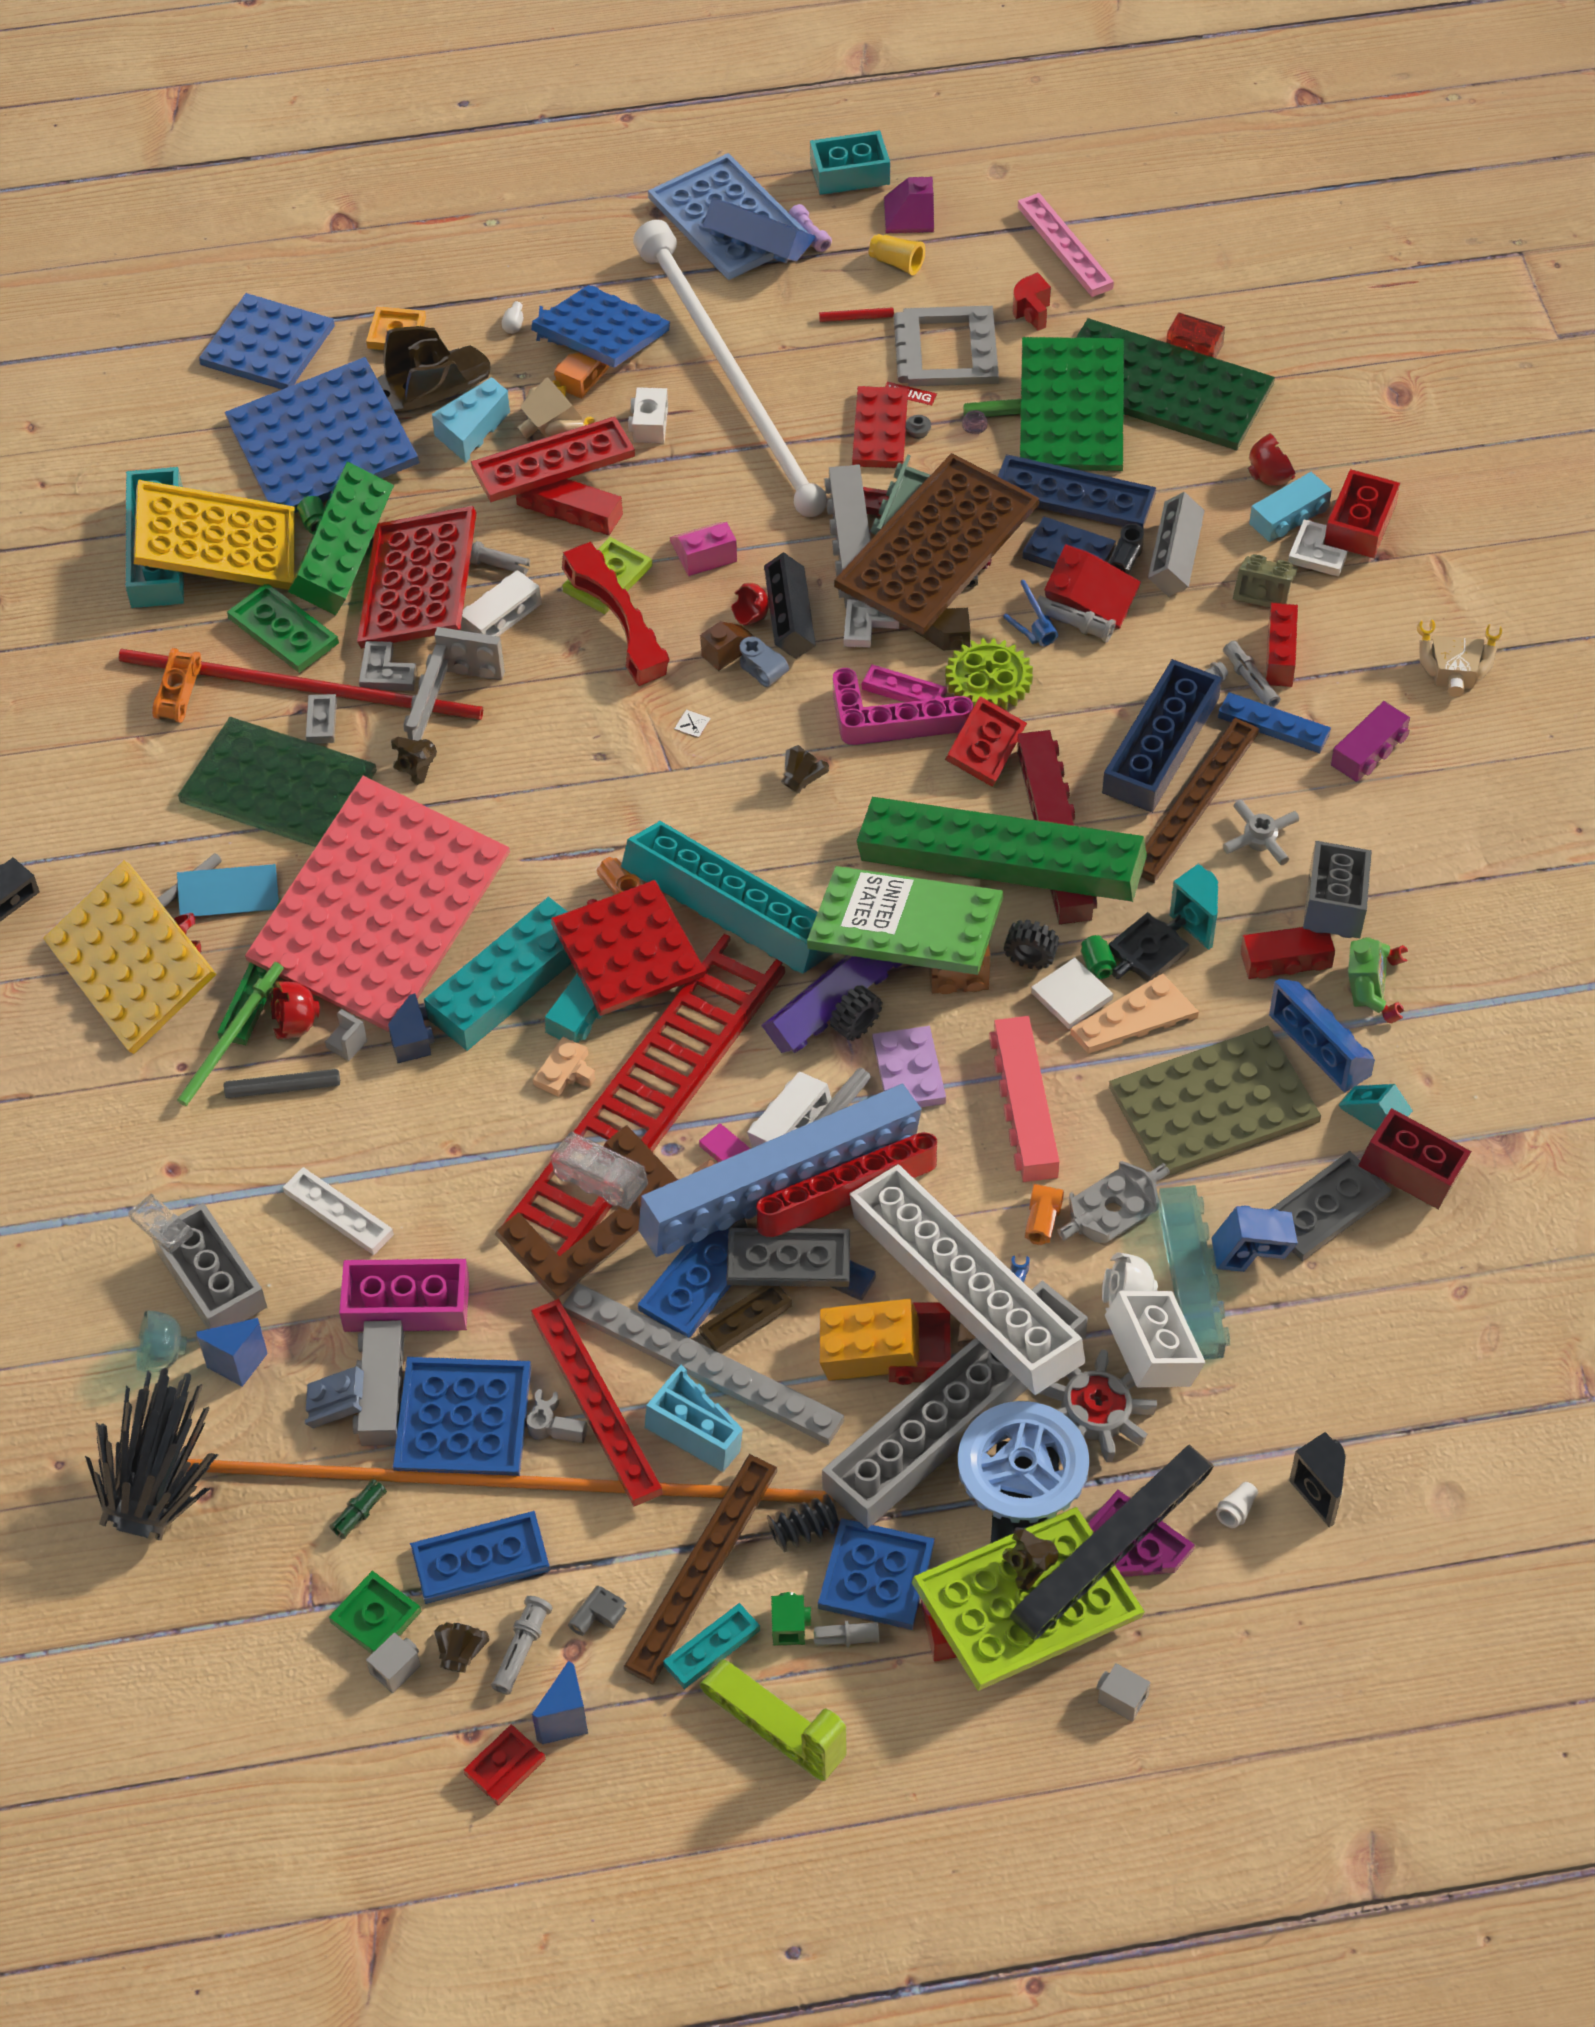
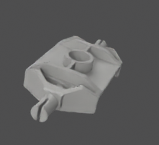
(1129, 1188)

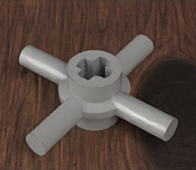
(1261, 832)

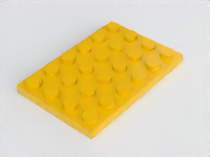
(214, 535)
(129, 957)

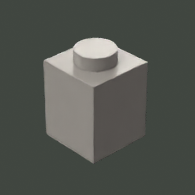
(394, 1662)
(1123, 1691)

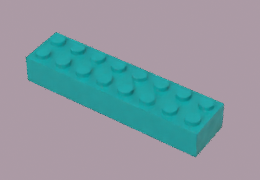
(724, 894)

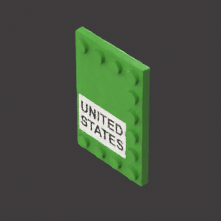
(905, 920)

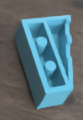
(471, 417)
(693, 1421)

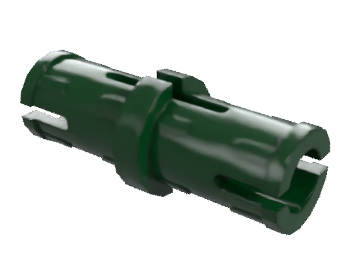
(358, 1509)

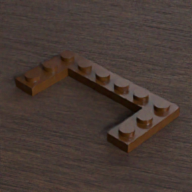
(561, 1273)

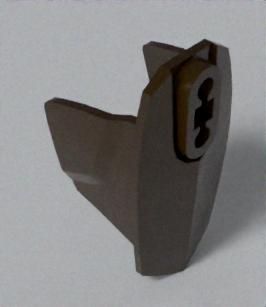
(424, 371)

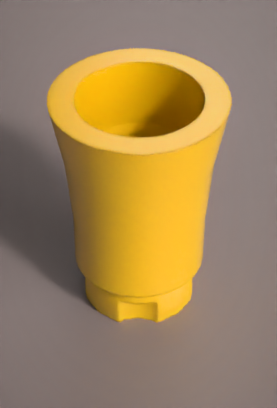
(898, 252)

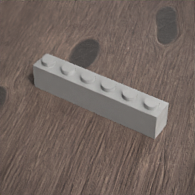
(849, 516)

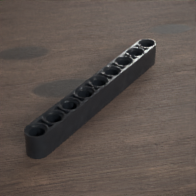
(1111, 1542)

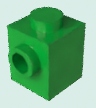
(789, 1619)

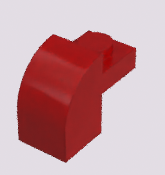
(1030, 300)

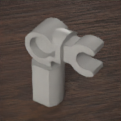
(541, 1423)

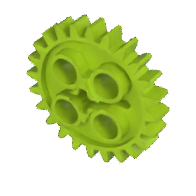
(989, 672)

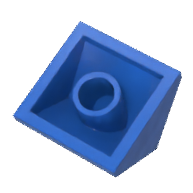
(233, 1349)
(561, 1709)

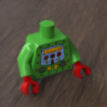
(1368, 975)

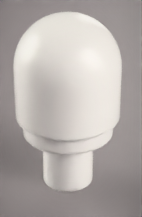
(513, 318)

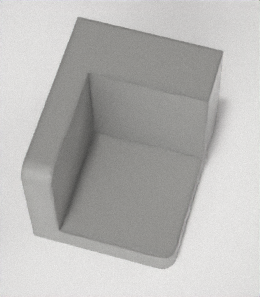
(347, 1037)

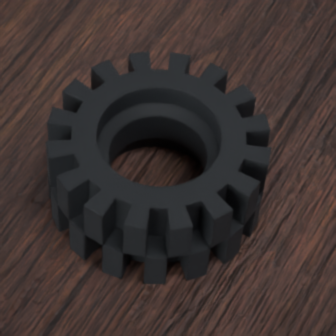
(1031, 944)
(856, 1012)

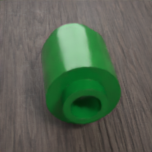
(310, 511)
(1097, 956)

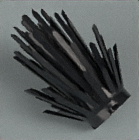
(149, 1475)

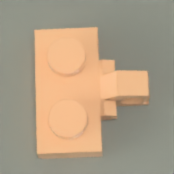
(564, 1067)

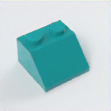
(1197, 901)

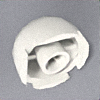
(1127, 1274)

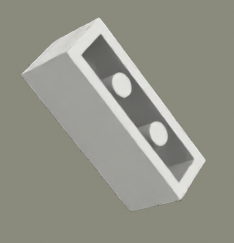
(502, 606)
(793, 1108)

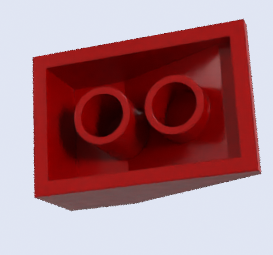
(1091, 585)

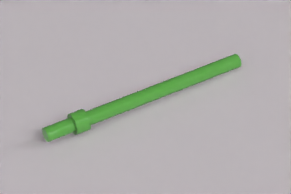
(261, 989)

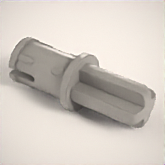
(846, 1634)

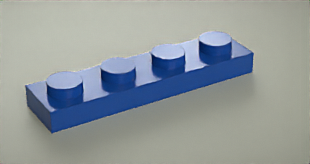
(1275, 722)

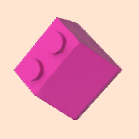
(705, 548)

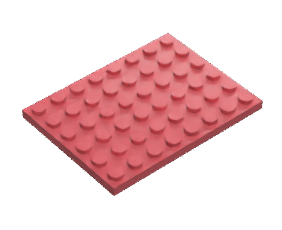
(378, 903)

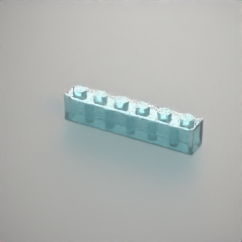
(1191, 1269)

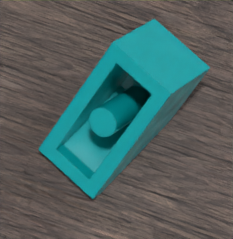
(1373, 1102)

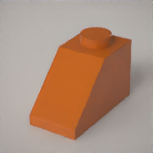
(579, 373)

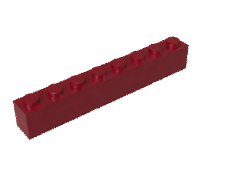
(1049, 803)

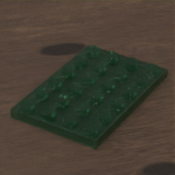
(274, 781)

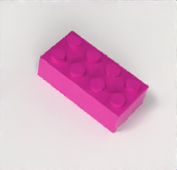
(416, 1291)

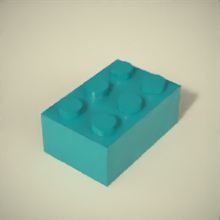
(850, 162)

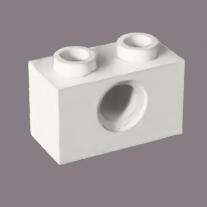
(649, 415)

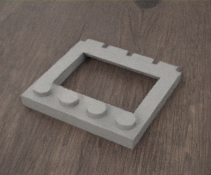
(982, 346)

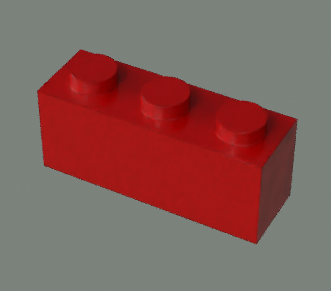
(1281, 644)
(1286, 952)

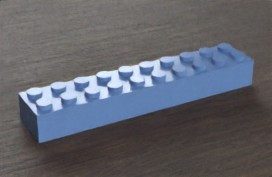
(730, 1189)

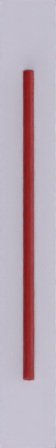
(305, 684)

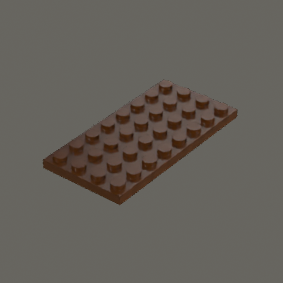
(936, 543)

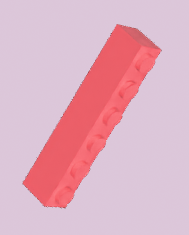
(1025, 1099)

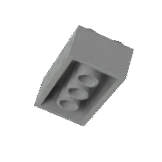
(213, 1272)

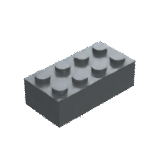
(1337, 890)

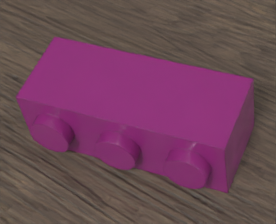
(1370, 741)

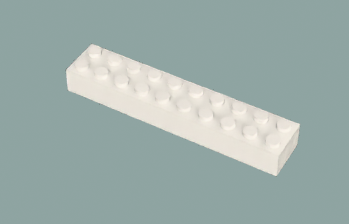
(968, 1279)

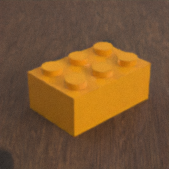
(868, 1338)

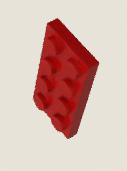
(880, 426)

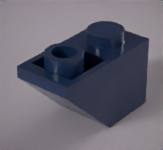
(408, 1031)

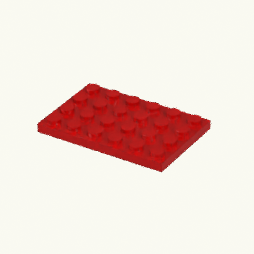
(417, 576)

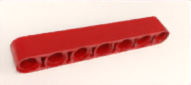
(831, 1189)

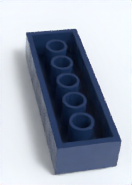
(1161, 735)

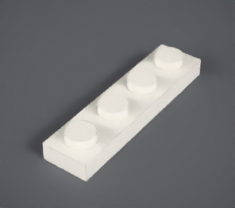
(338, 1211)

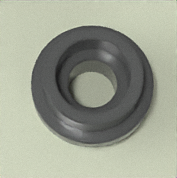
(918, 426)

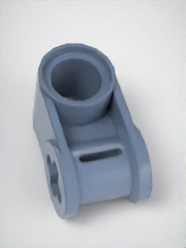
(762, 661)

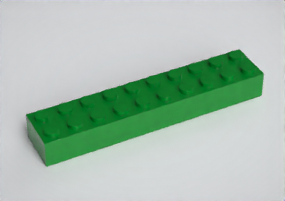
(1002, 848)

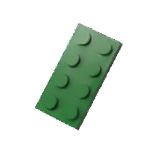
(282, 627)

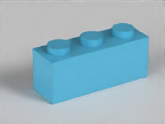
(1290, 506)

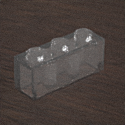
(599, 1170)

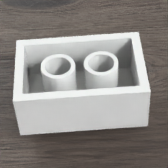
(1154, 1339)

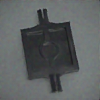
(1149, 947)

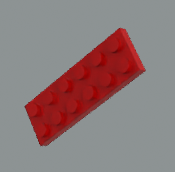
(552, 459)

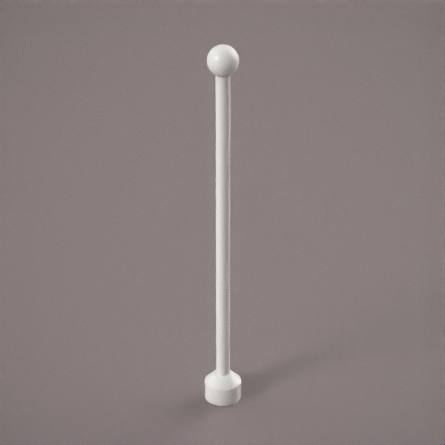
(656, 245)

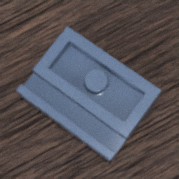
(334, 1397)

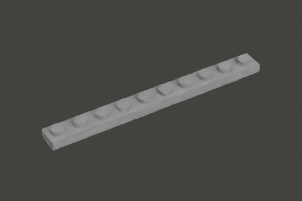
(704, 1364)

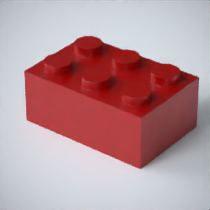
(1362, 513)

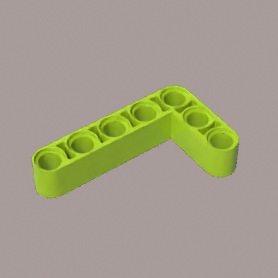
(812, 1745)

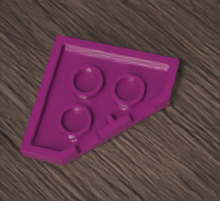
(1156, 1553)

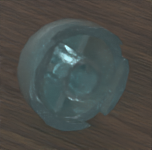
(159, 1342)

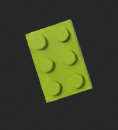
(624, 561)

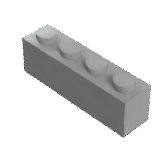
(1176, 544)
(382, 1382)

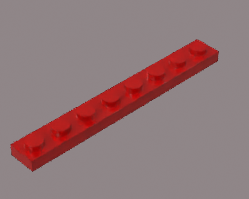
(597, 1403)

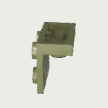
(1264, 581)

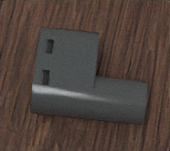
(598, 1606)

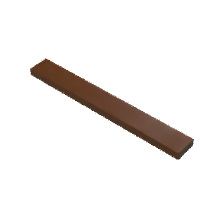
(1197, 797)
(700, 1569)

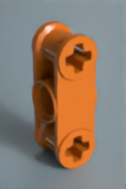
(173, 701)

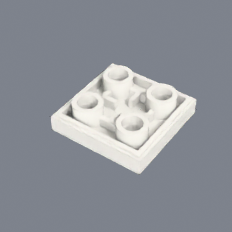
(1072, 993)

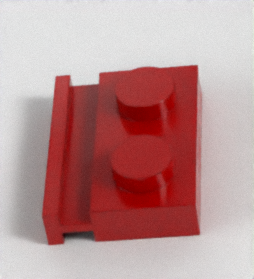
(504, 1764)

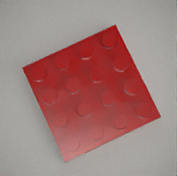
(627, 947)

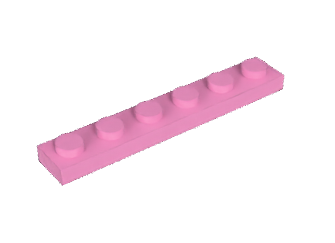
(1065, 245)

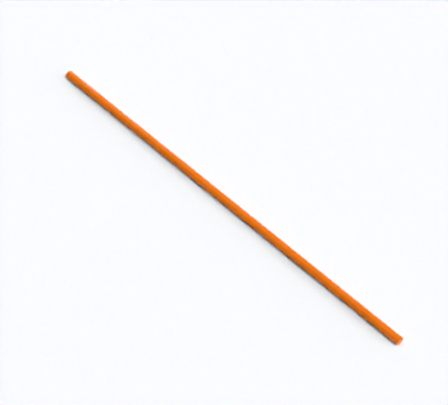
(507, 1481)

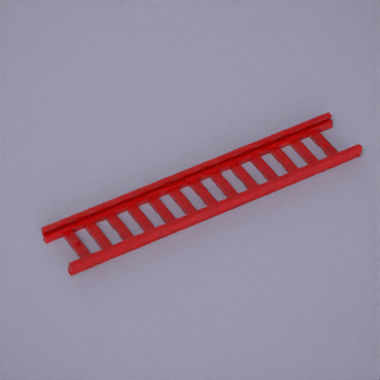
(672, 1106)

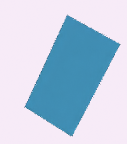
(228, 890)

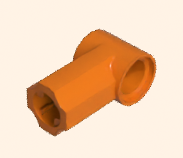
(615, 876)
(1044, 1207)

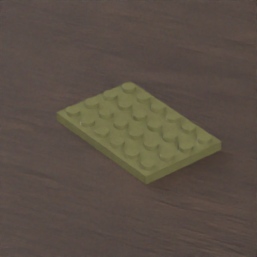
(1214, 1101)

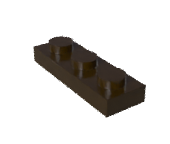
(745, 1317)

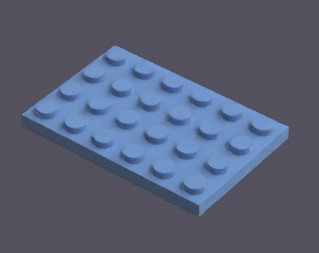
(687, 201)

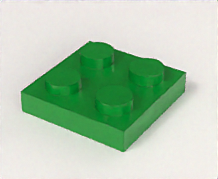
(374, 1612)

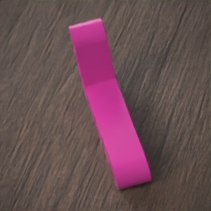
(896, 720)

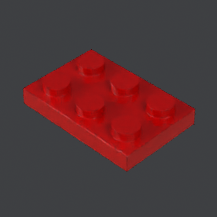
(985, 741)

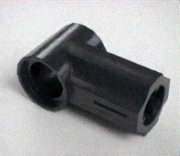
(1128, 547)

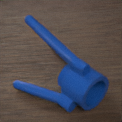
(1042, 628)

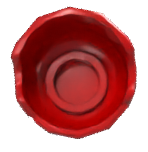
(751, 604)

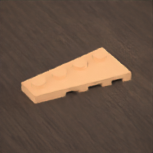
(1135, 1014)

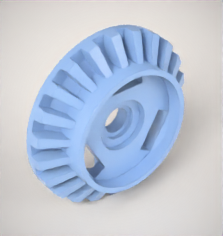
(1031, 1430)

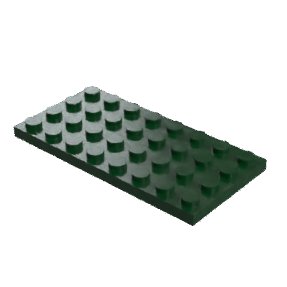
(1186, 387)

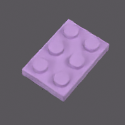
(910, 1059)

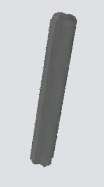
(282, 1083)

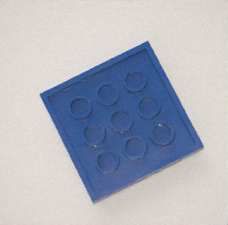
(600, 326)
(267, 341)
(462, 1416)

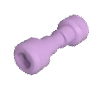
(822, 239)

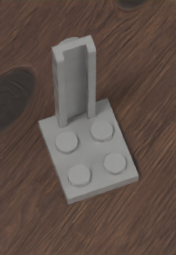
(456, 653)

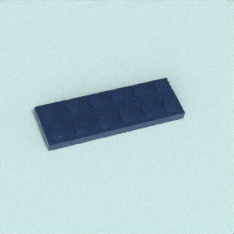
(1080, 492)

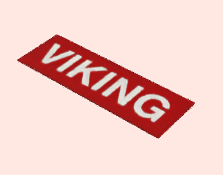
(915, 394)

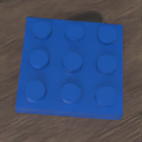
(874, 1572)

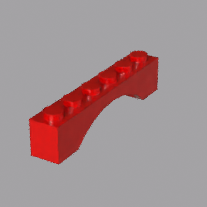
(589, 573)

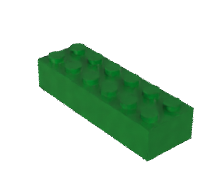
(341, 538)

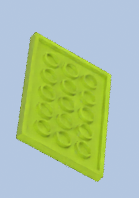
(978, 1593)

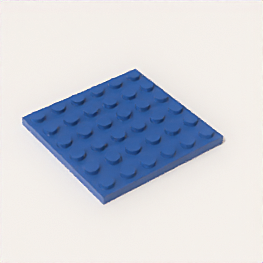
(311, 429)

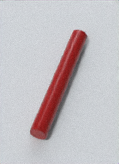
(856, 314)

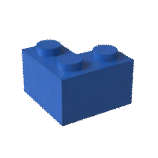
(1251, 1234)

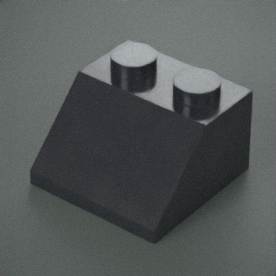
(1319, 1475)

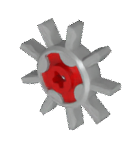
(1102, 1405)

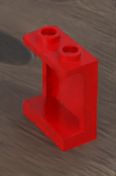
(933, 1345)

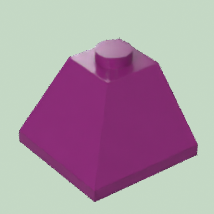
(910, 206)

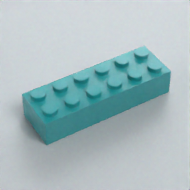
(146, 584)
(499, 978)

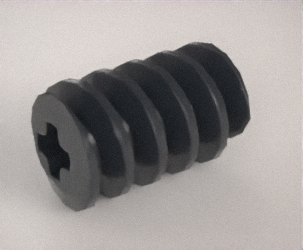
(803, 1523)

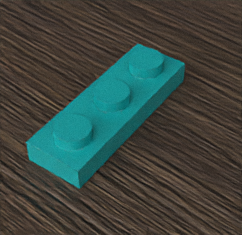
(711, 1645)

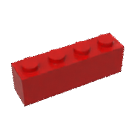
(575, 504)

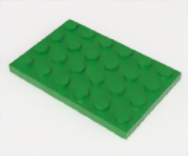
(1073, 402)

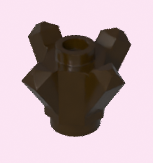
(414, 757)
(801, 768)
(1030, 1557)
(459, 1645)

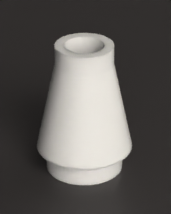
(1236, 1506)

